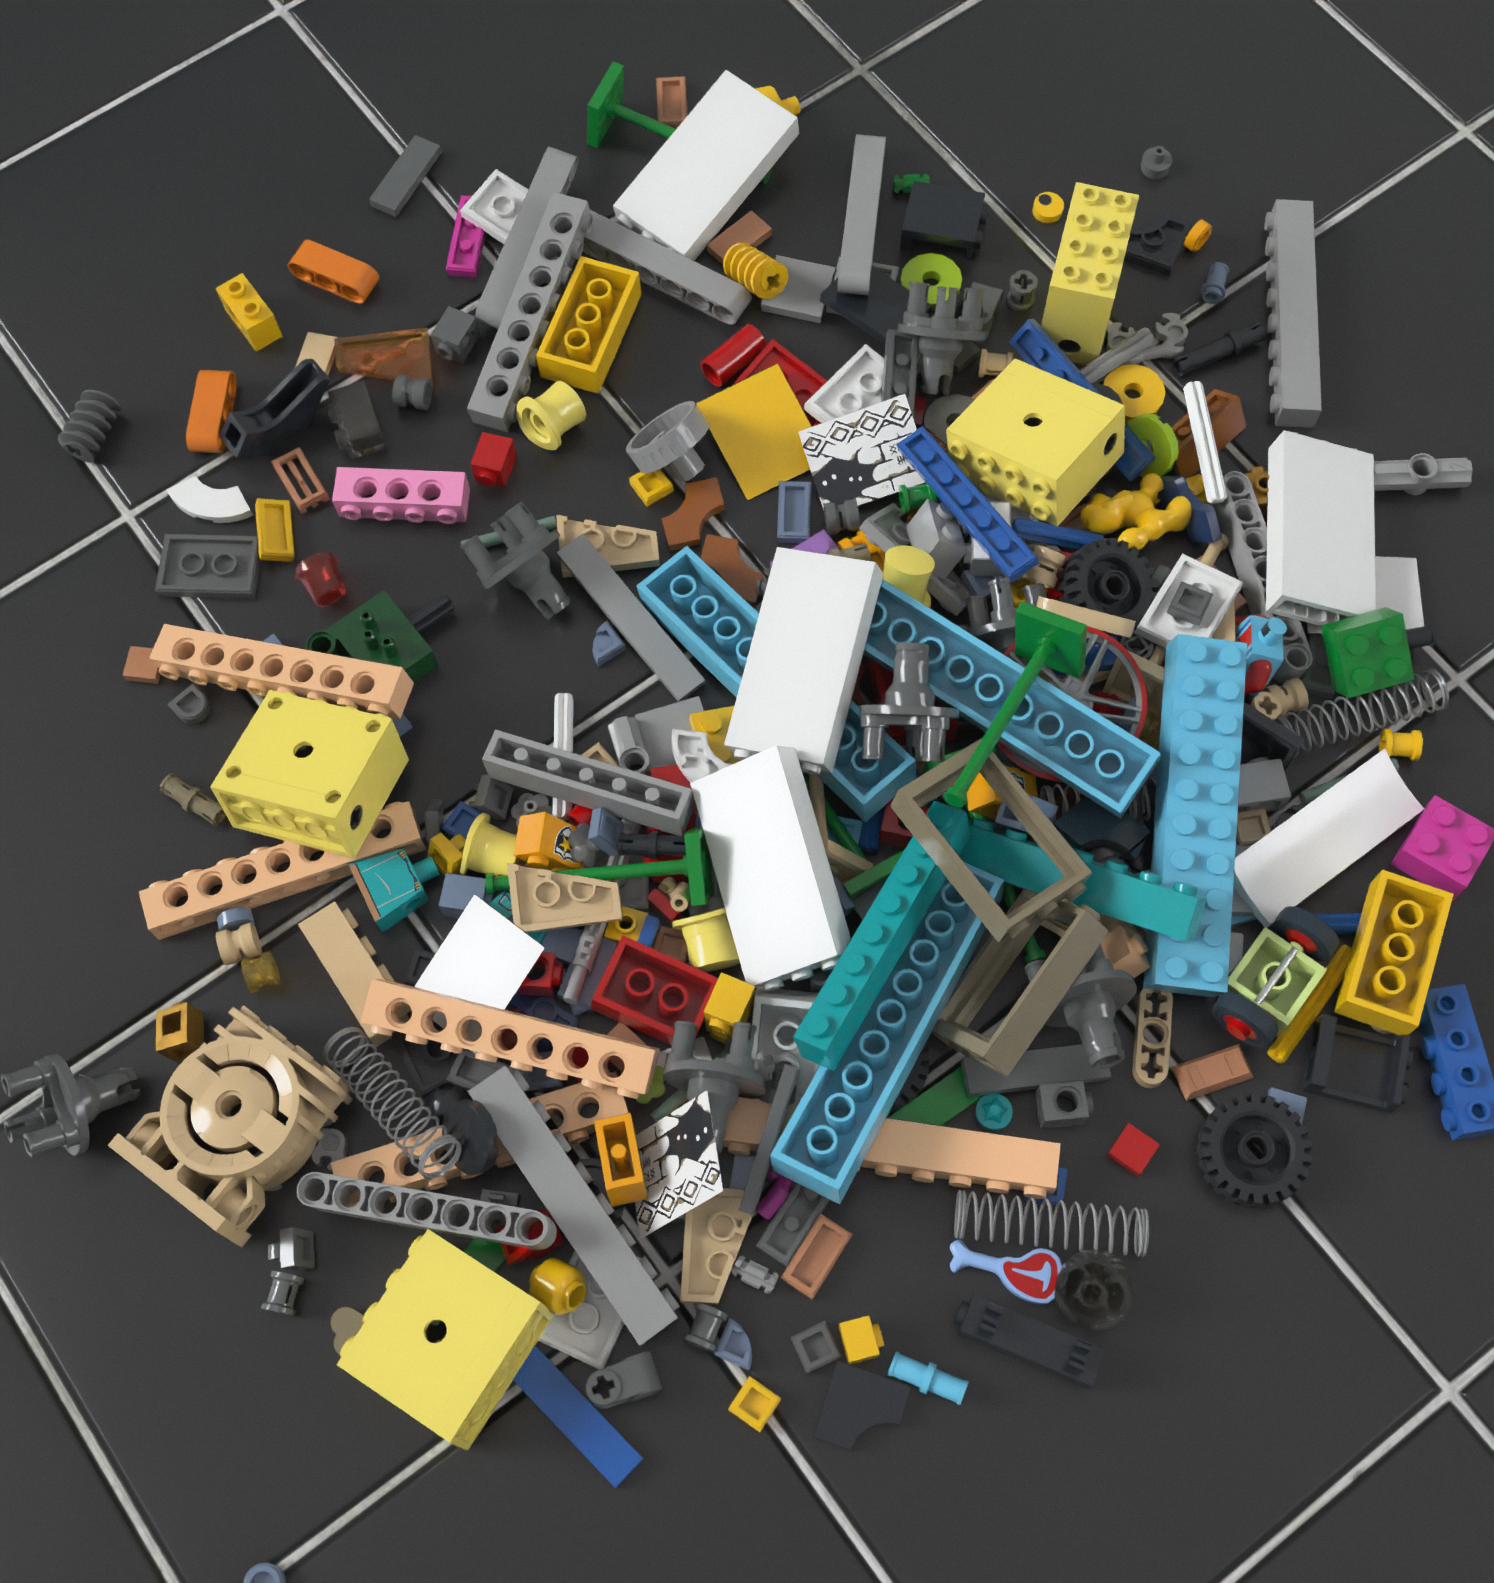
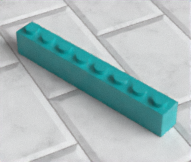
(1109, 890)
(877, 944)

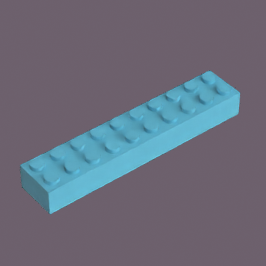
(718, 632)
(1047, 725)
(1198, 806)
(849, 1105)

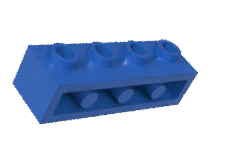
(1457, 1063)

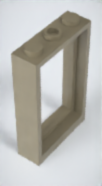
(934, 783)
(1037, 1001)

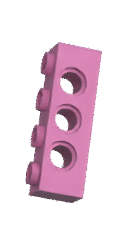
(389, 484)

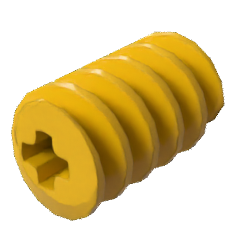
(755, 270)

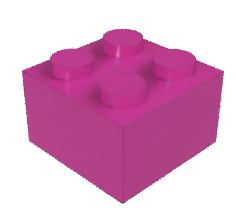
(1444, 847)

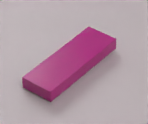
(465, 246)

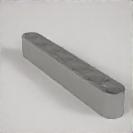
(553, 175)
(861, 215)
(666, 270)
(1247, 535)
(409, 1205)

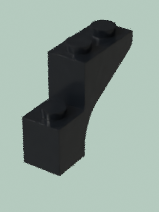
(285, 408)

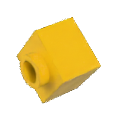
(635, 917)
(860, 1339)

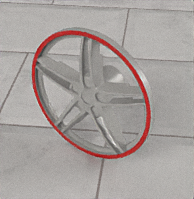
(1079, 691)

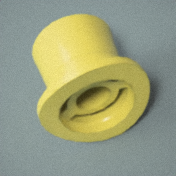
(550, 415)
(909, 571)
(488, 848)
(709, 940)

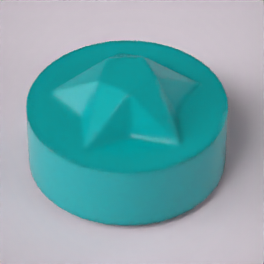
(993, 1112)

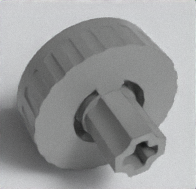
(671, 441)

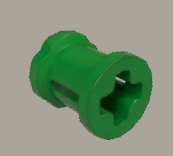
(914, 497)

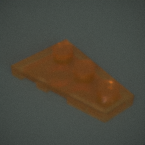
(386, 354)

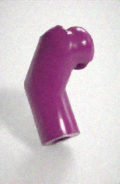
(775, 1196)

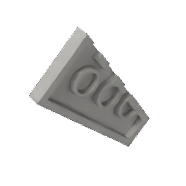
(888, 530)

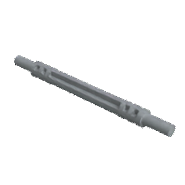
(592, 934)

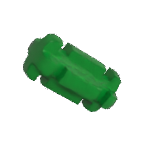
(907, 181)

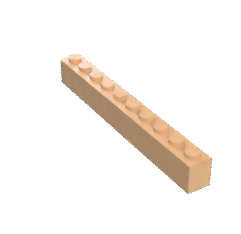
(928, 1152)

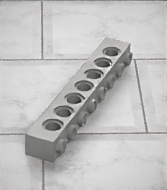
(560, 215)

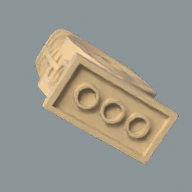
(201, 1100)

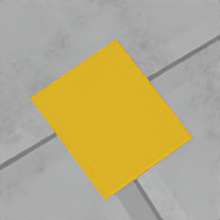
(759, 430)

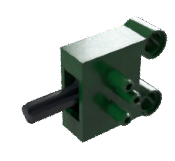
(384, 635)

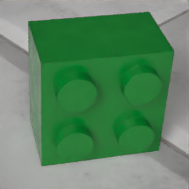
(1367, 652)

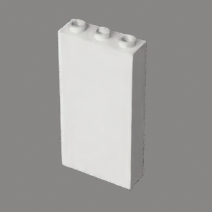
(707, 167)
(1319, 530)
(804, 657)
(772, 868)

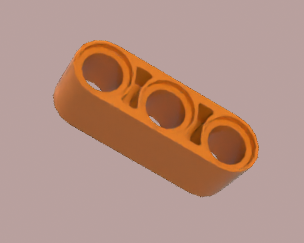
(333, 271)
(209, 410)

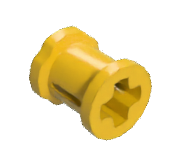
(1401, 743)

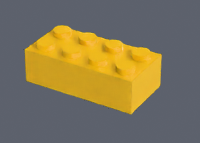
(589, 324)
(1394, 953)

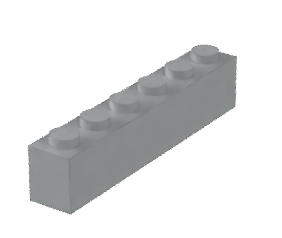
(589, 782)

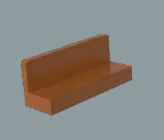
(1226, 421)

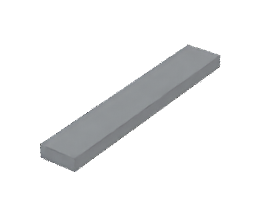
(631, 618)

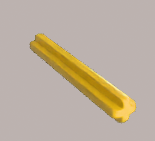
(1293, 1033)

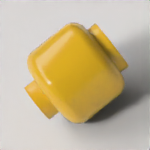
(558, 1286)

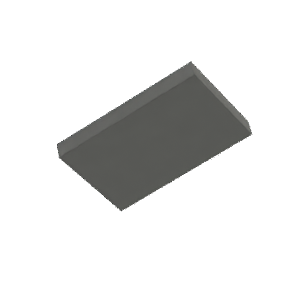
(208, 566)

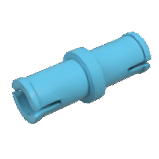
(928, 1378)

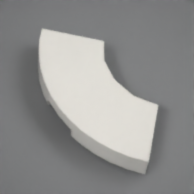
(210, 503)
(694, 755)

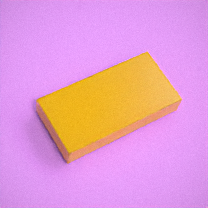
(274, 530)

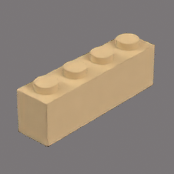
(347, 960)

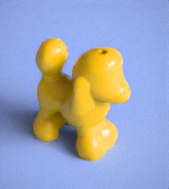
(1138, 511)

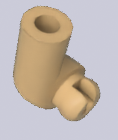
(677, 893)

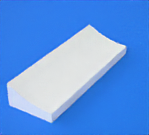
(1324, 838)

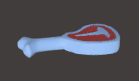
(1026, 1277)

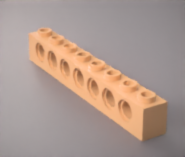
(268, 666)
(268, 886)
(387, 996)
(392, 1161)

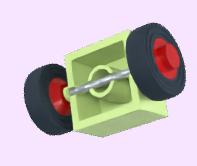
(1275, 977)

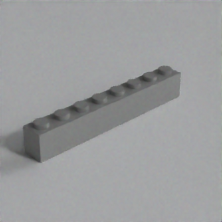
(1293, 315)
(574, 1206)

